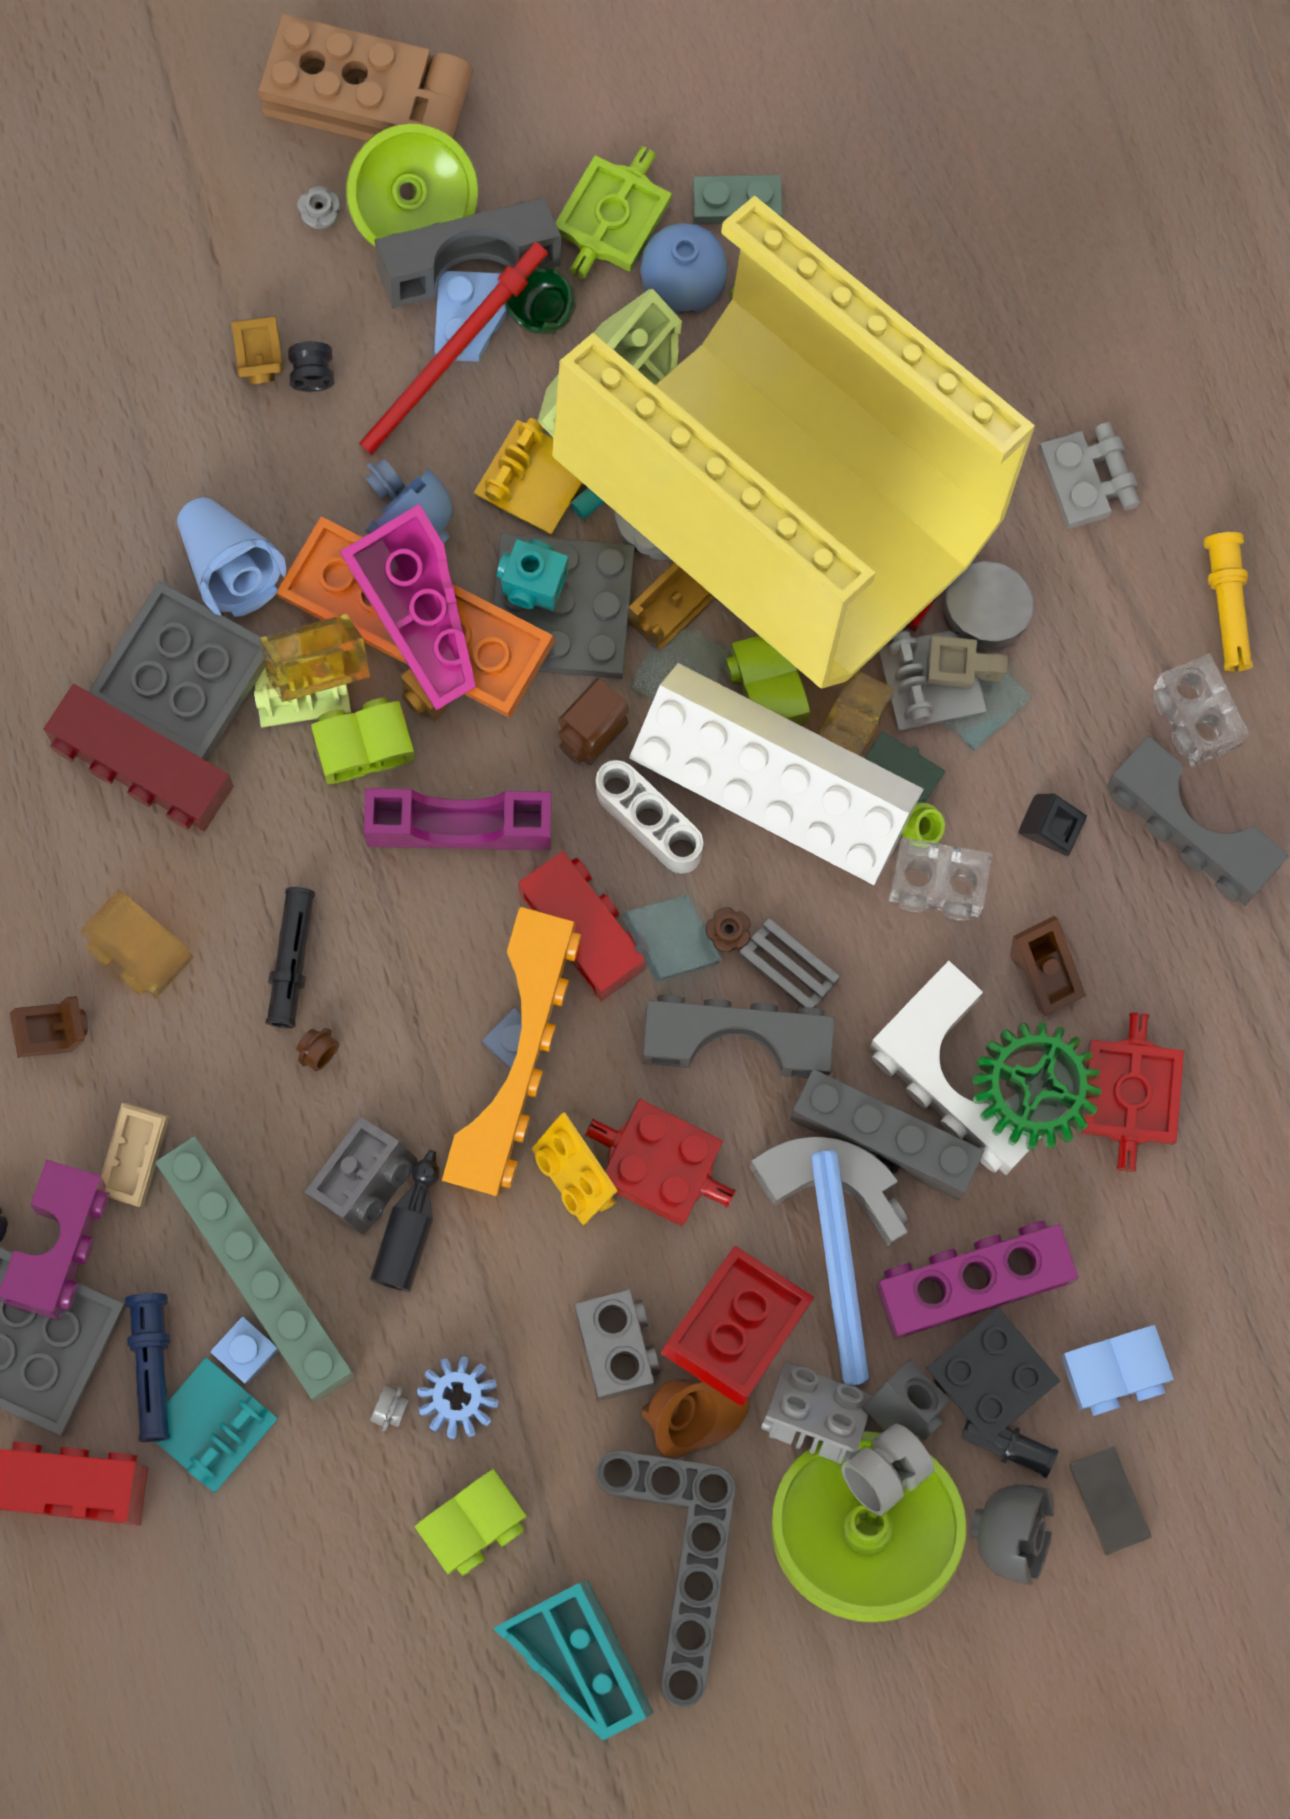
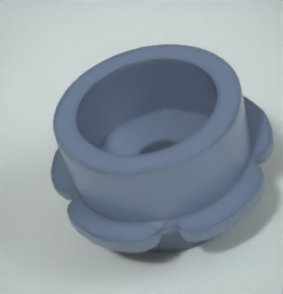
(384, 479)

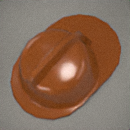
(691, 1416)

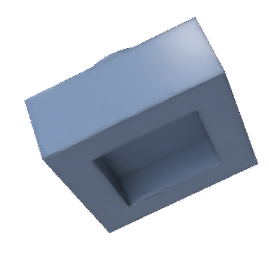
(505, 1037)

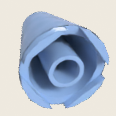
(228, 558)

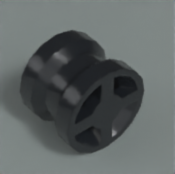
(311, 366)

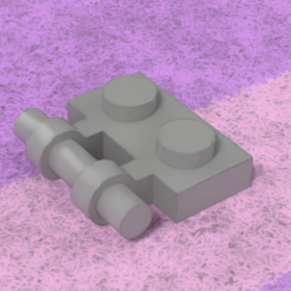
(1076, 481)

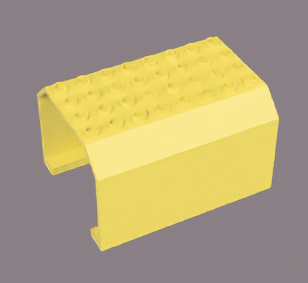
(802, 457)

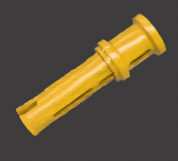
(1228, 581)

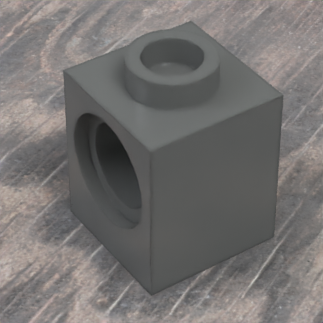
(908, 1400)

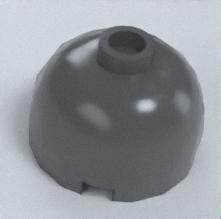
(1014, 1531)

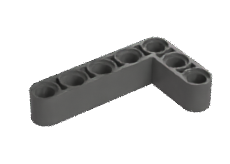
(691, 1559)

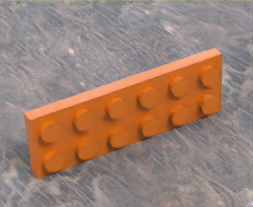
(500, 646)

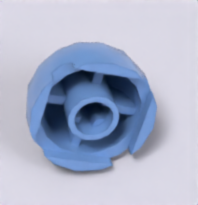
(685, 267)
(432, 497)

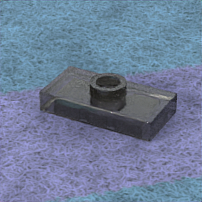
(1109, 1501)

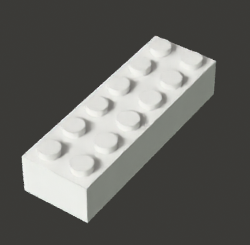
(775, 773)

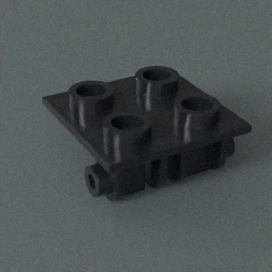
(992, 1374)

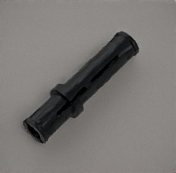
(288, 976)

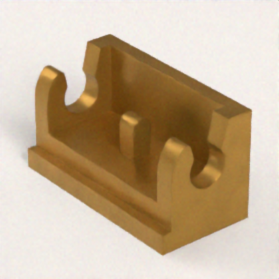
(668, 606)

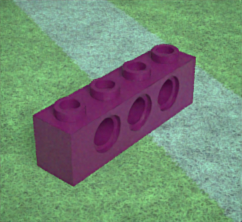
(1050, 1269)

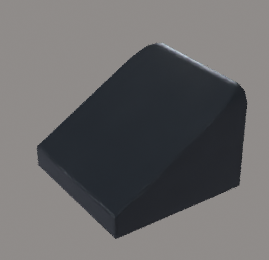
(1052, 823)

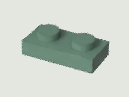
(721, 196)

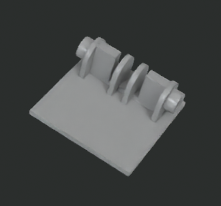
(913, 699)
(817, 1409)

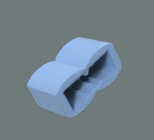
(1118, 1369)

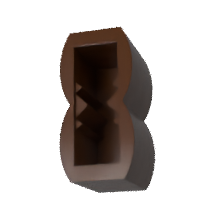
(592, 722)

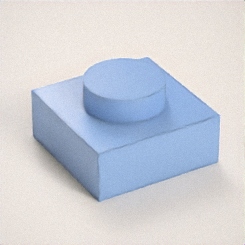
(244, 1350)

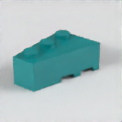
(581, 1658)

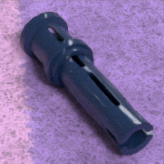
(149, 1343)

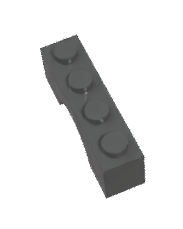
(416, 259)
(1236, 860)
(681, 1030)
(914, 1145)

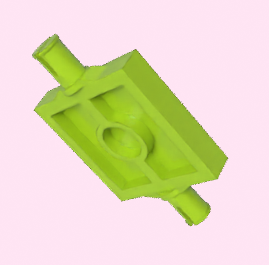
(613, 213)

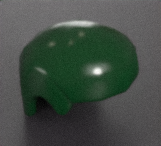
(544, 303)

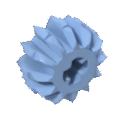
(444, 1406)

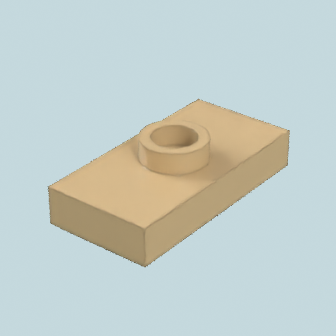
(133, 1153)

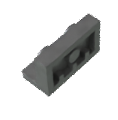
(362, 1175)

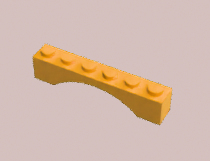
(484, 1147)

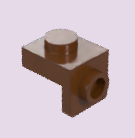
(49, 1028)

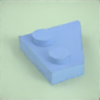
(457, 299)

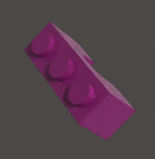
(45, 1280)

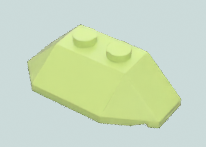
(640, 333)

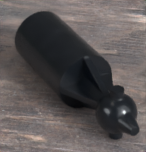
(407, 1230)

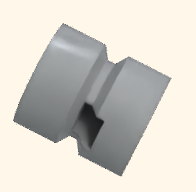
(894, 1463)

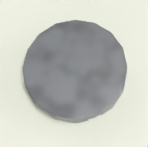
(989, 604)

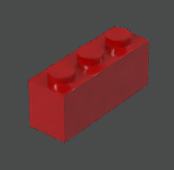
(606, 951)

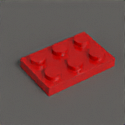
(737, 1325)

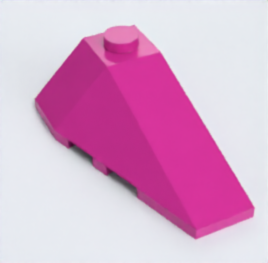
(412, 593)

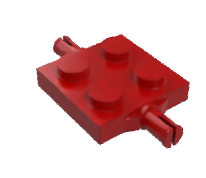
(1137, 1092)
(661, 1162)

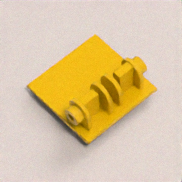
(528, 479)
(574, 1170)

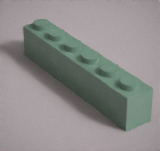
(255, 1270)

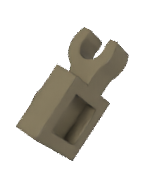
(956, 663)

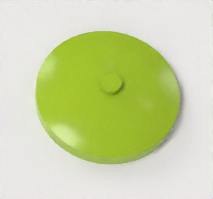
(863, 1561)

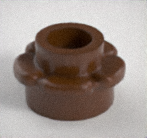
(722, 940)
(317, 1048)

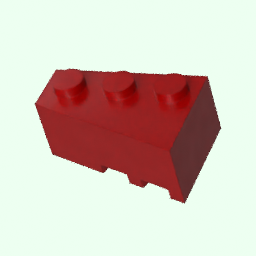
(72, 1484)

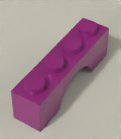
(420, 821)

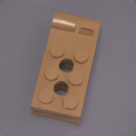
(359, 81)

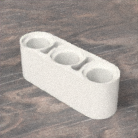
(642, 796)

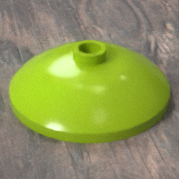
(414, 154)

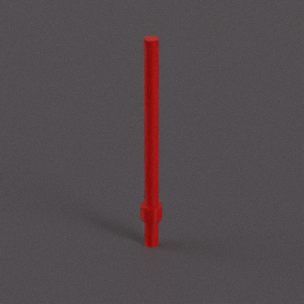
(510, 283)

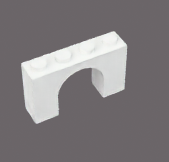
(912, 1049)

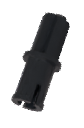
(1016, 1448)

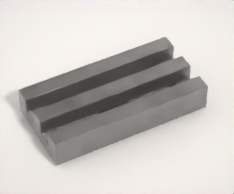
(826, 973)

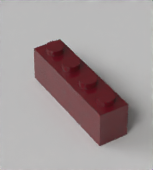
(138, 758)

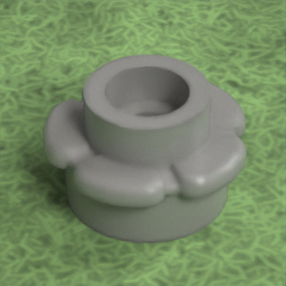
(319, 218)
(389, 1408)

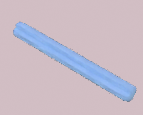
(840, 1267)

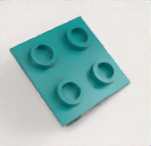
(213, 1425)

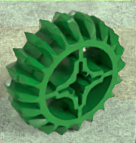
(1055, 1094)

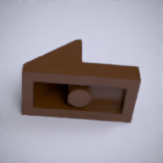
(1047, 965)

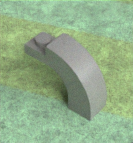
(789, 1170)

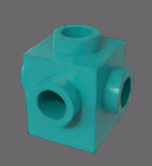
(533, 574)

